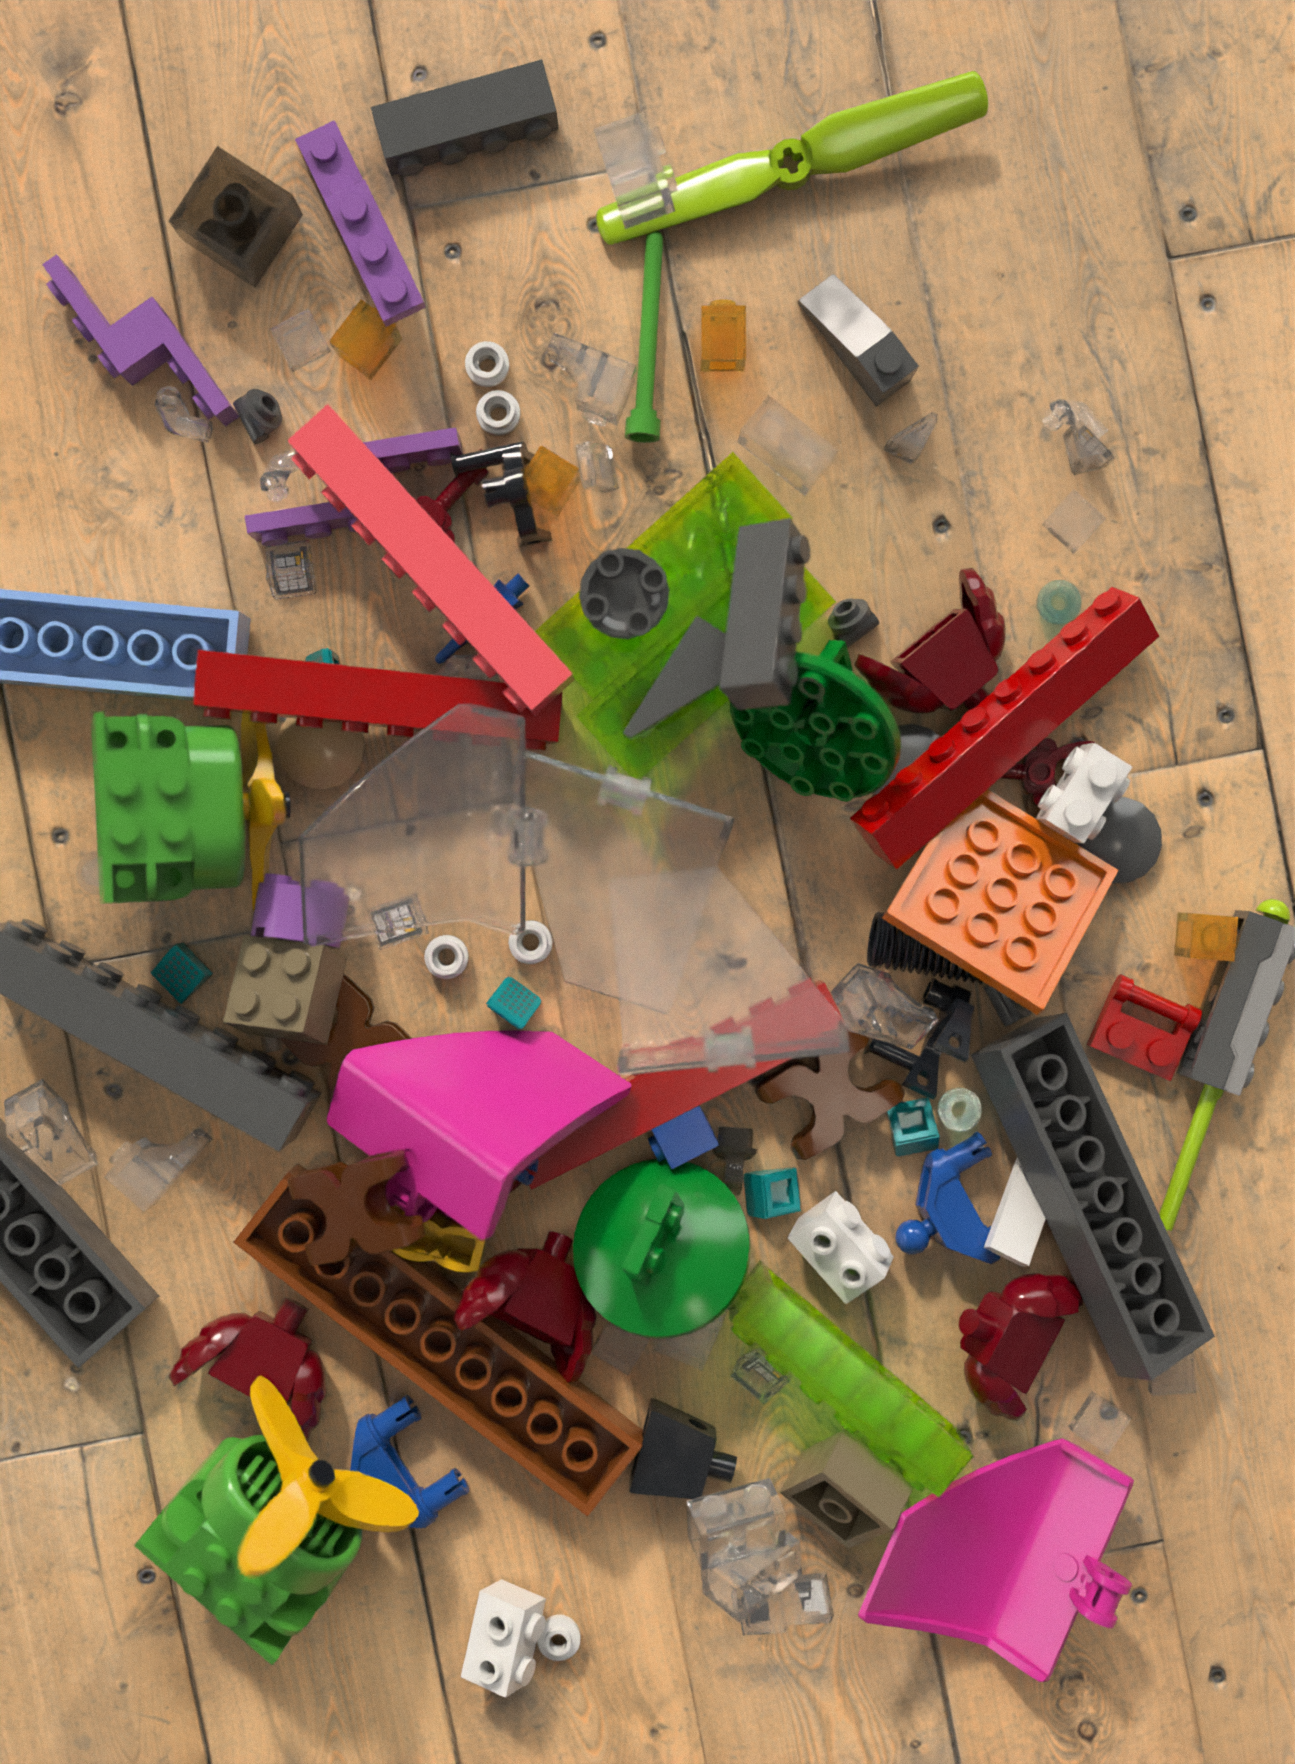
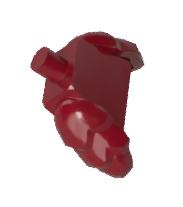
(949, 659)
(537, 1296)
(1013, 1337)
(261, 1348)

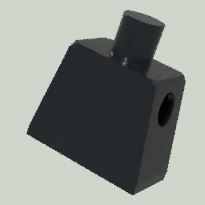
(677, 1455)

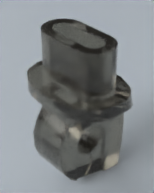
(734, 1148)

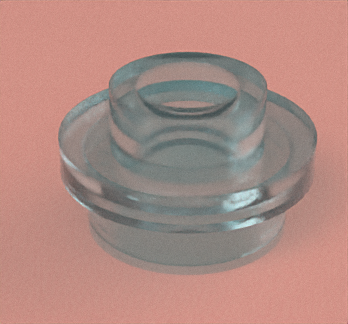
(1071, 598)
(969, 1118)

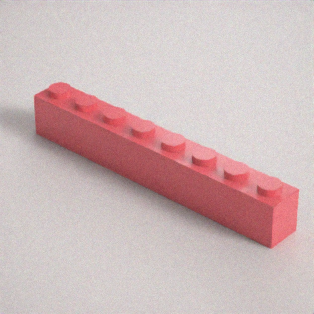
(430, 560)

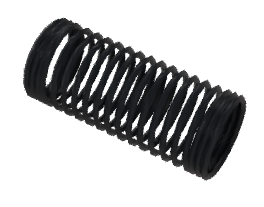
(886, 950)

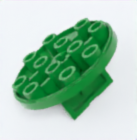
(832, 735)
(661, 1249)

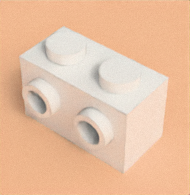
(1084, 793)
(841, 1247)
(504, 1638)

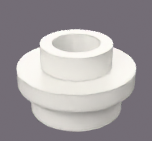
(484, 351)
(494, 400)
(531, 956)
(433, 961)
(564, 1626)

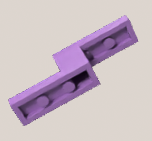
(360, 223)
(138, 341)
(318, 519)

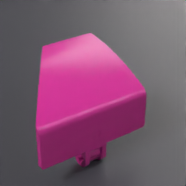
(467, 1113)
(1008, 1556)

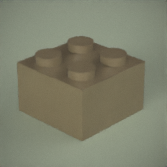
(285, 989)
(847, 1489)

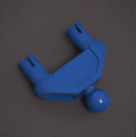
(946, 1206)
(378, 1458)

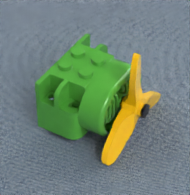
(177, 806)
(269, 1527)

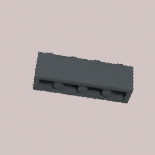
(466, 118)
(764, 615)

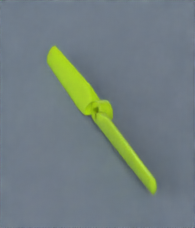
(831, 146)

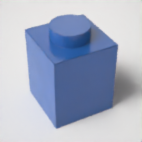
(683, 1137)

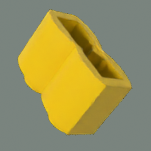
(446, 1244)

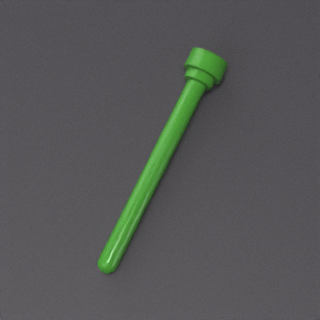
(643, 422)

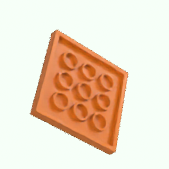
(1002, 898)

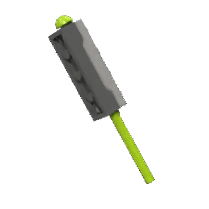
(1232, 1028)

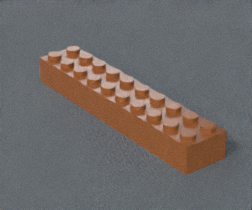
(478, 1373)

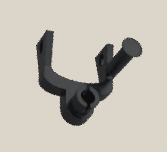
(506, 489)
(953, 1022)

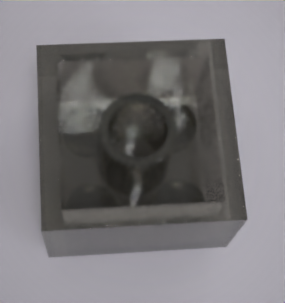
(236, 216)

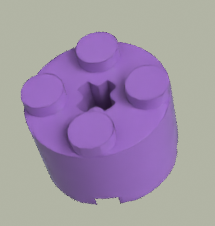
(279, 910)

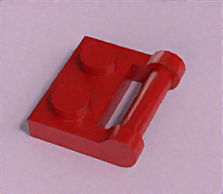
(1138, 1041)

